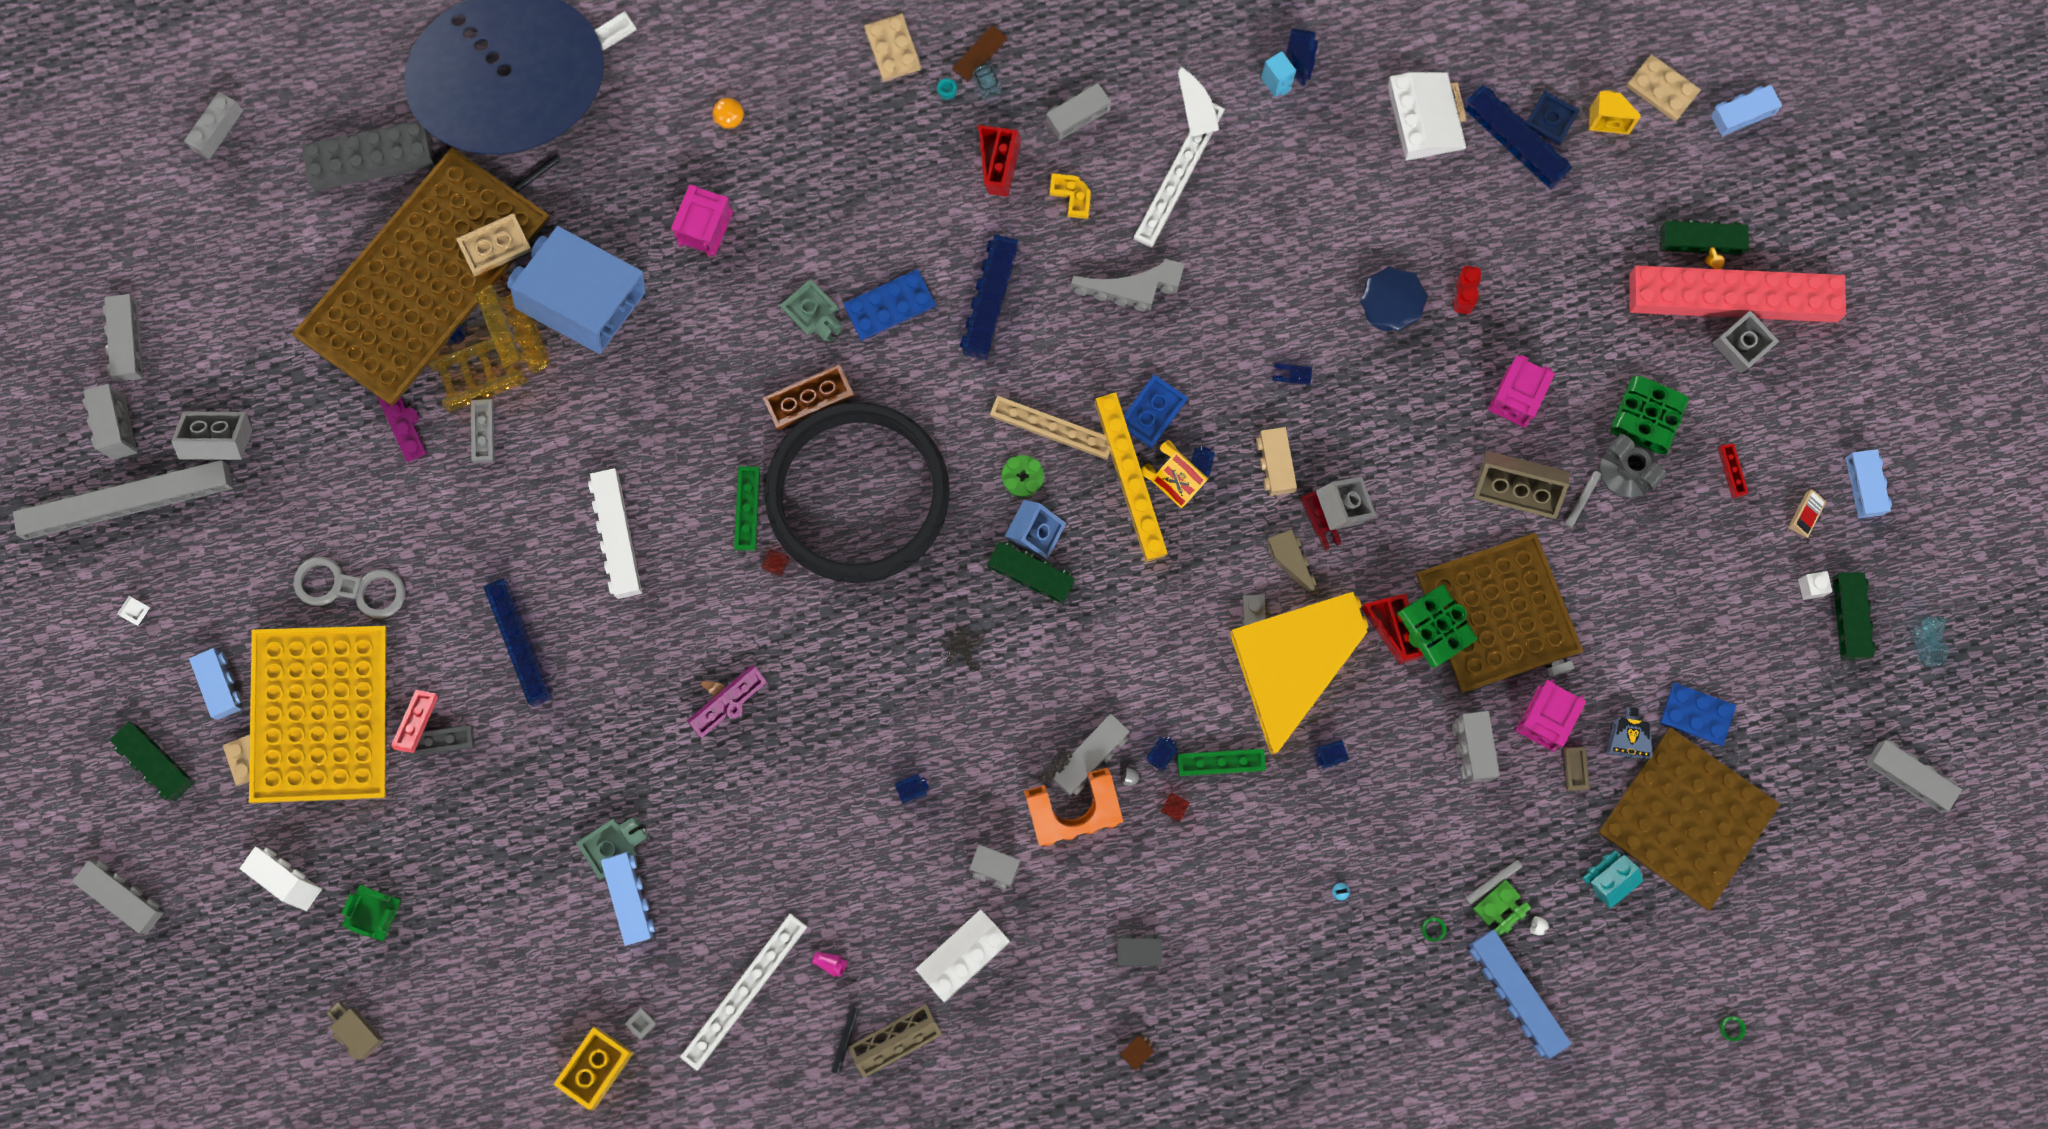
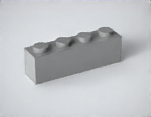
(123, 338)
(1091, 754)
(1914, 776)
(118, 897)

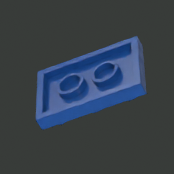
(1153, 411)
(1698, 714)

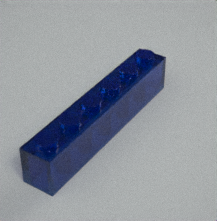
(1517, 137)
(990, 297)
(518, 642)

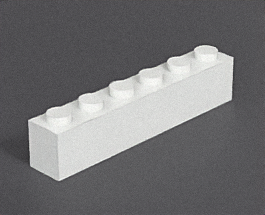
(615, 533)

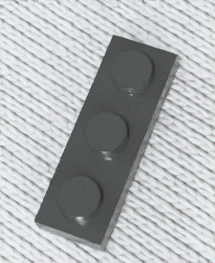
(444, 740)

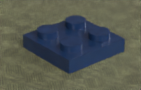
(1552, 117)

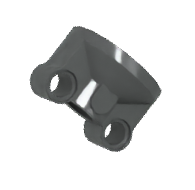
(1621, 478)

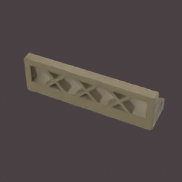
(896, 1044)

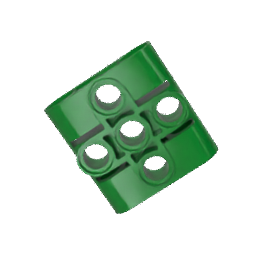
(1658, 432)
(1440, 635)

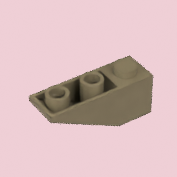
(1287, 555)

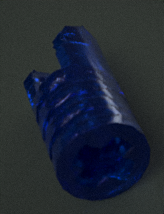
(1298, 374)

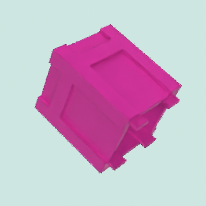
(702, 220)
(1521, 391)
(1550, 716)

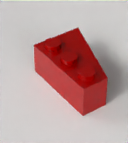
(999, 158)
(1390, 627)

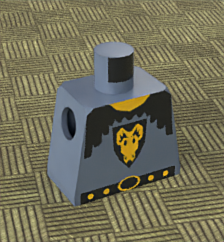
(1630, 736)

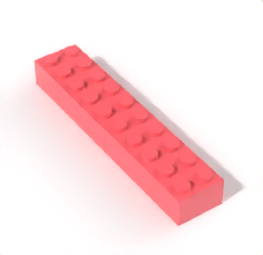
(1736, 293)

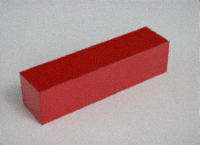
(1733, 470)

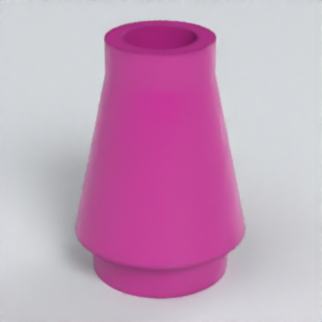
(832, 964)

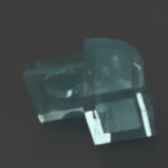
(1929, 641)

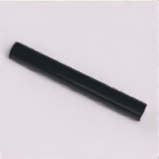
(536, 173)
(843, 1046)

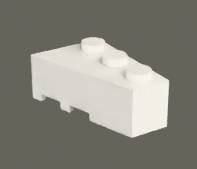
(280, 879)

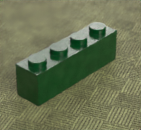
(1700, 237)
(1031, 572)
(1853, 616)
(151, 761)

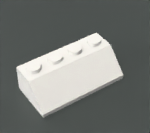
(962, 955)

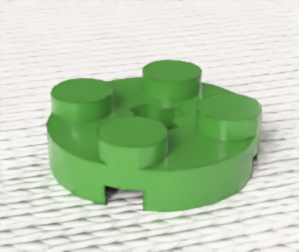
(1030, 485)

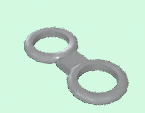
(349, 587)

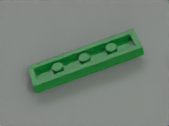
(747, 509)
(1221, 762)

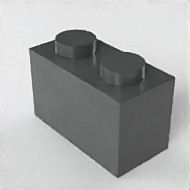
(1139, 951)

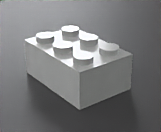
(109, 421)
(212, 435)
(1476, 747)

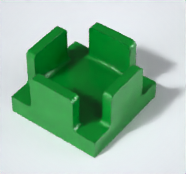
(370, 912)

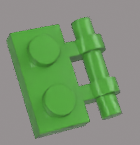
(1496, 903)

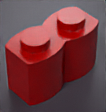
(1467, 289)

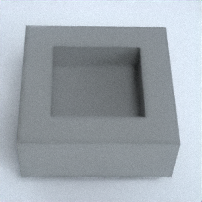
(1559, 667)
(641, 1023)

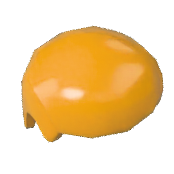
(728, 113)

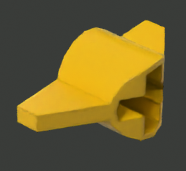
(1714, 260)

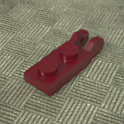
(1317, 519)

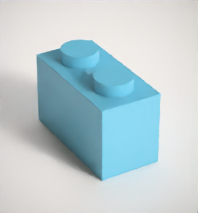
(1278, 74)

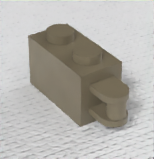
(354, 1031)

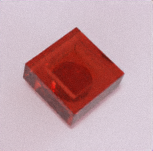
(775, 563)
(1175, 807)

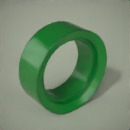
(1443, 927)
(1741, 1024)

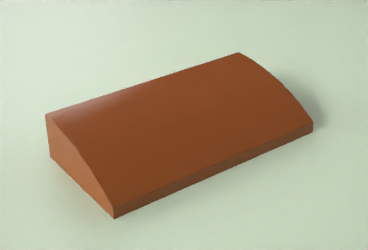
(808, 397)

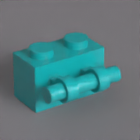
(1616, 880)

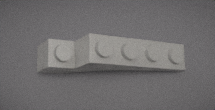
(1133, 290)

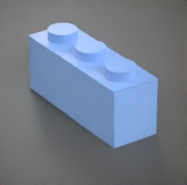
(1746, 109)
(1868, 483)
(216, 683)

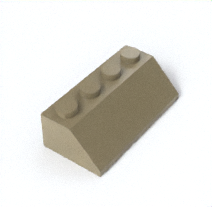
(1521, 484)

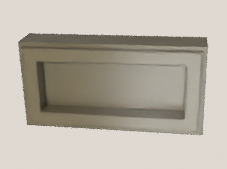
(1576, 768)

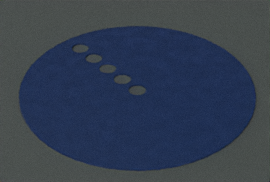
(471, 107)

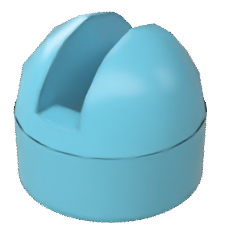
(1340, 886)

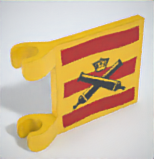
(1177, 477)

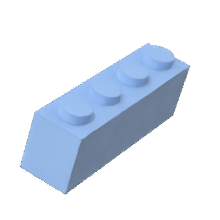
(627, 898)

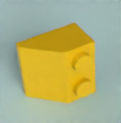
(1612, 113)

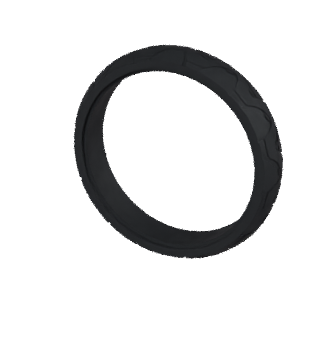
(844, 414)

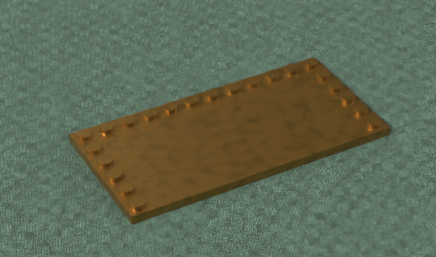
(413, 279)

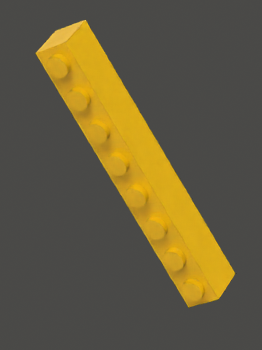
(1130, 477)

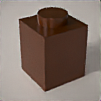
(1137, 1051)

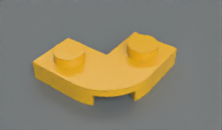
(1076, 190)

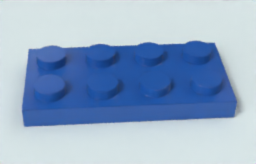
(889, 304)

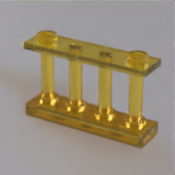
(505, 342)
(474, 392)

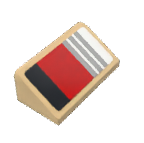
(1807, 513)

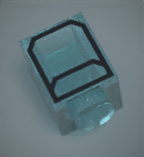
(986, 82)

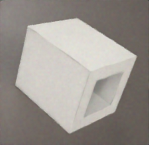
(1815, 585)

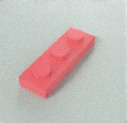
(414, 721)

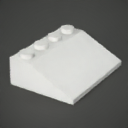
(1425, 114)

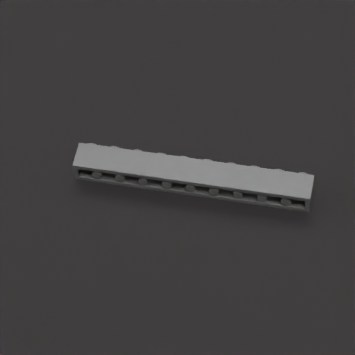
(123, 499)

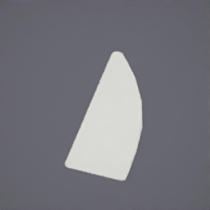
(1198, 105)

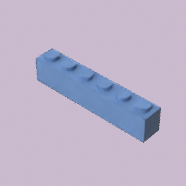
(1519, 994)

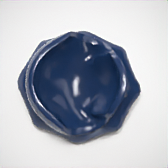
(1393, 299)

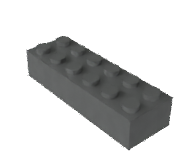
(368, 155)

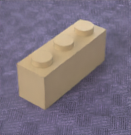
(1276, 461)

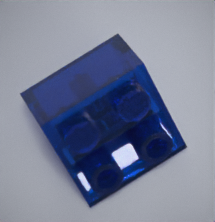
(1301, 53)

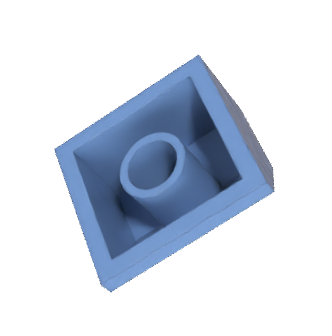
(1035, 529)

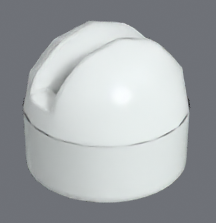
(1541, 928)

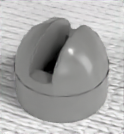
(1130, 777)

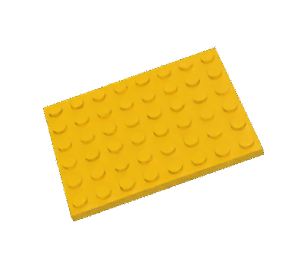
(318, 714)

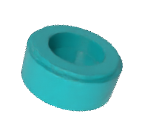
(947, 88)

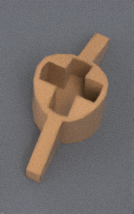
(713, 687)

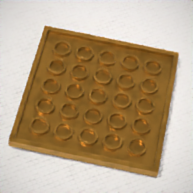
(1510, 608)
(1689, 819)

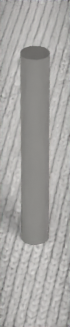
(1583, 499)
(1496, 880)

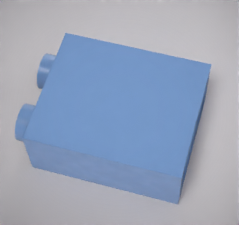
(576, 289)

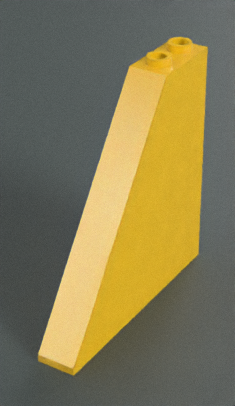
(1294, 660)

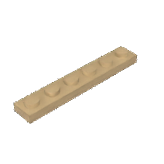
(1050, 427)

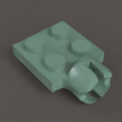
(813, 311)
(609, 841)

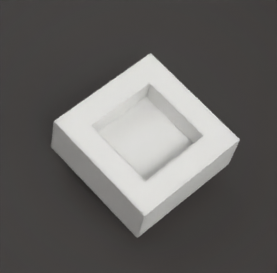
(133, 610)

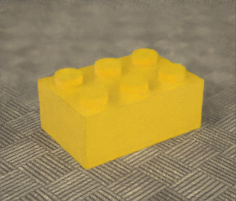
(593, 1068)

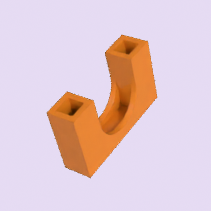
(1102, 813)

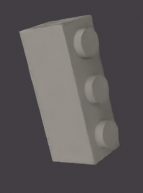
(1078, 111)
(213, 125)

